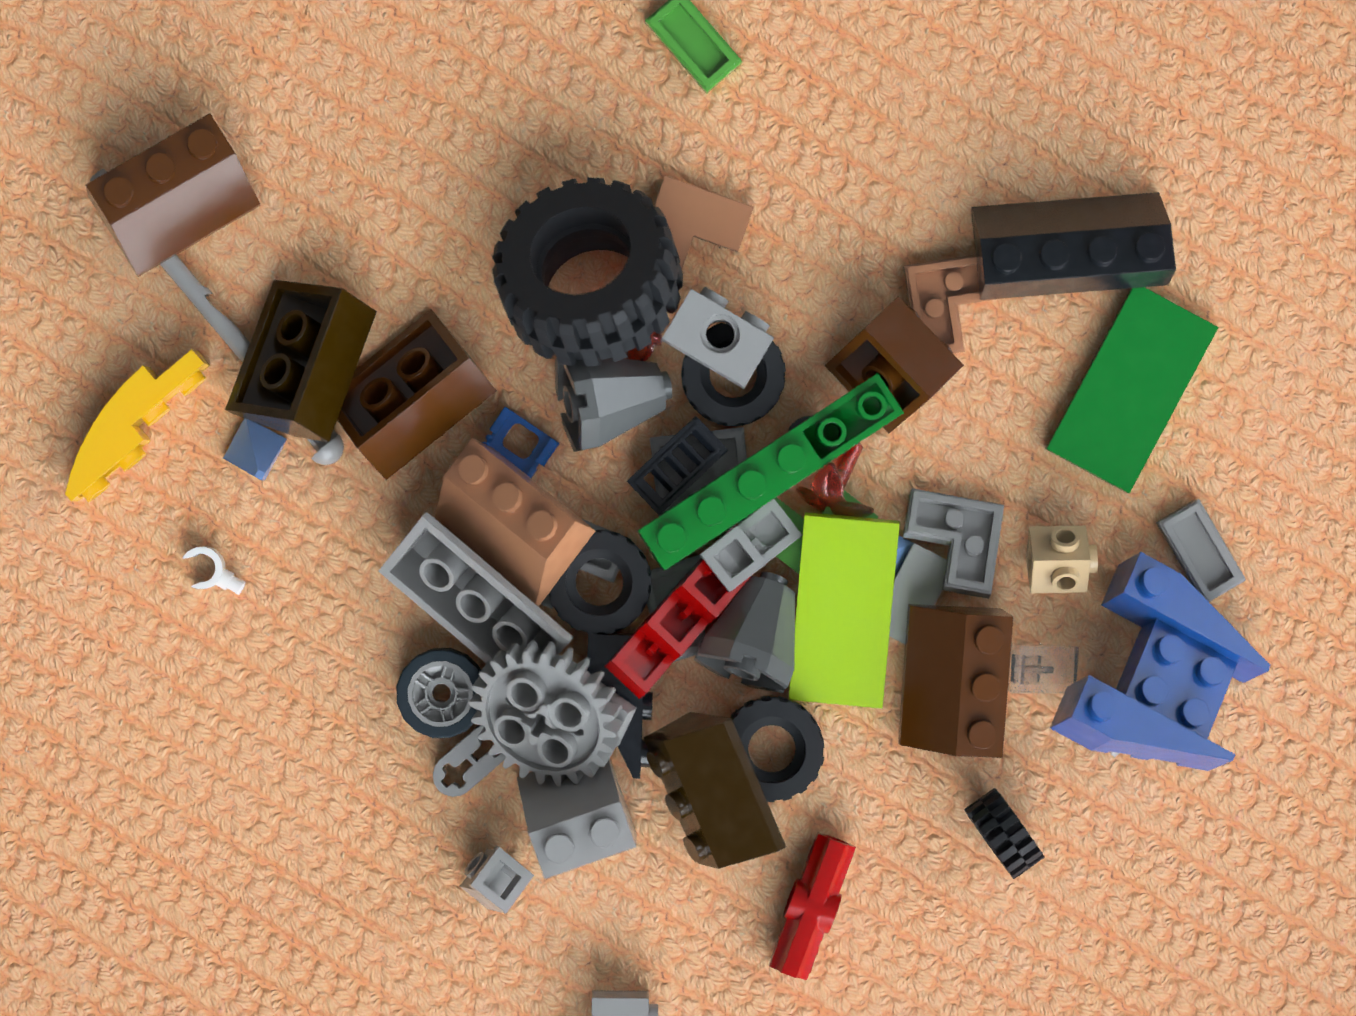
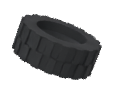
(738, 410)
(630, 602)
(807, 739)

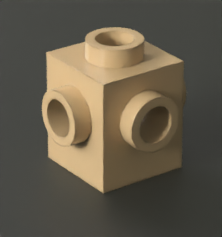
(1060, 559)

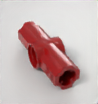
(812, 906)

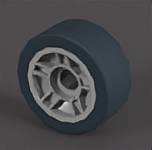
(417, 686)

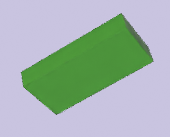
(693, 42)

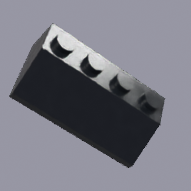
(1073, 246)

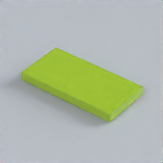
(844, 609)

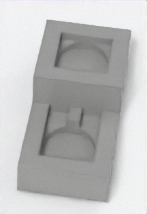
(751, 545)

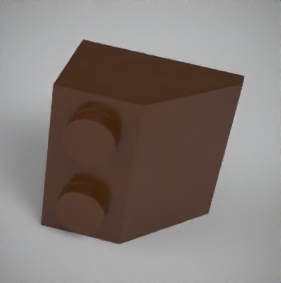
(902, 353)

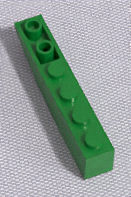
(770, 472)

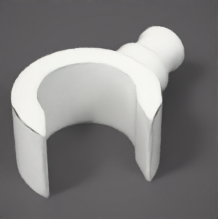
(222, 577)

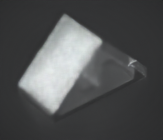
(1042, 668)

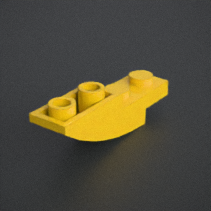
(116, 436)

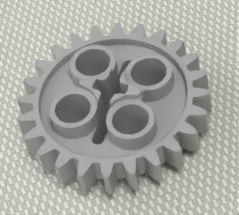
(546, 713)

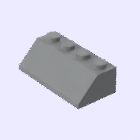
(467, 593)

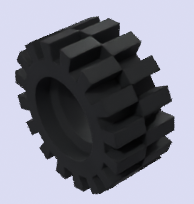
(1004, 833)

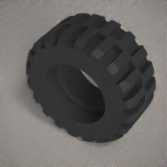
(580, 221)

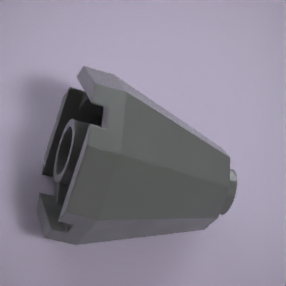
(609, 398)
(754, 635)

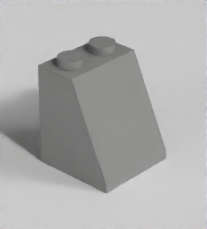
(576, 821)

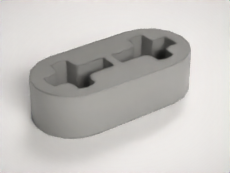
(474, 774)

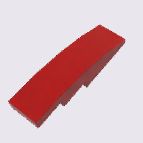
(671, 628)

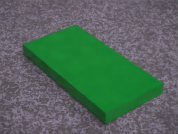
(1131, 388)

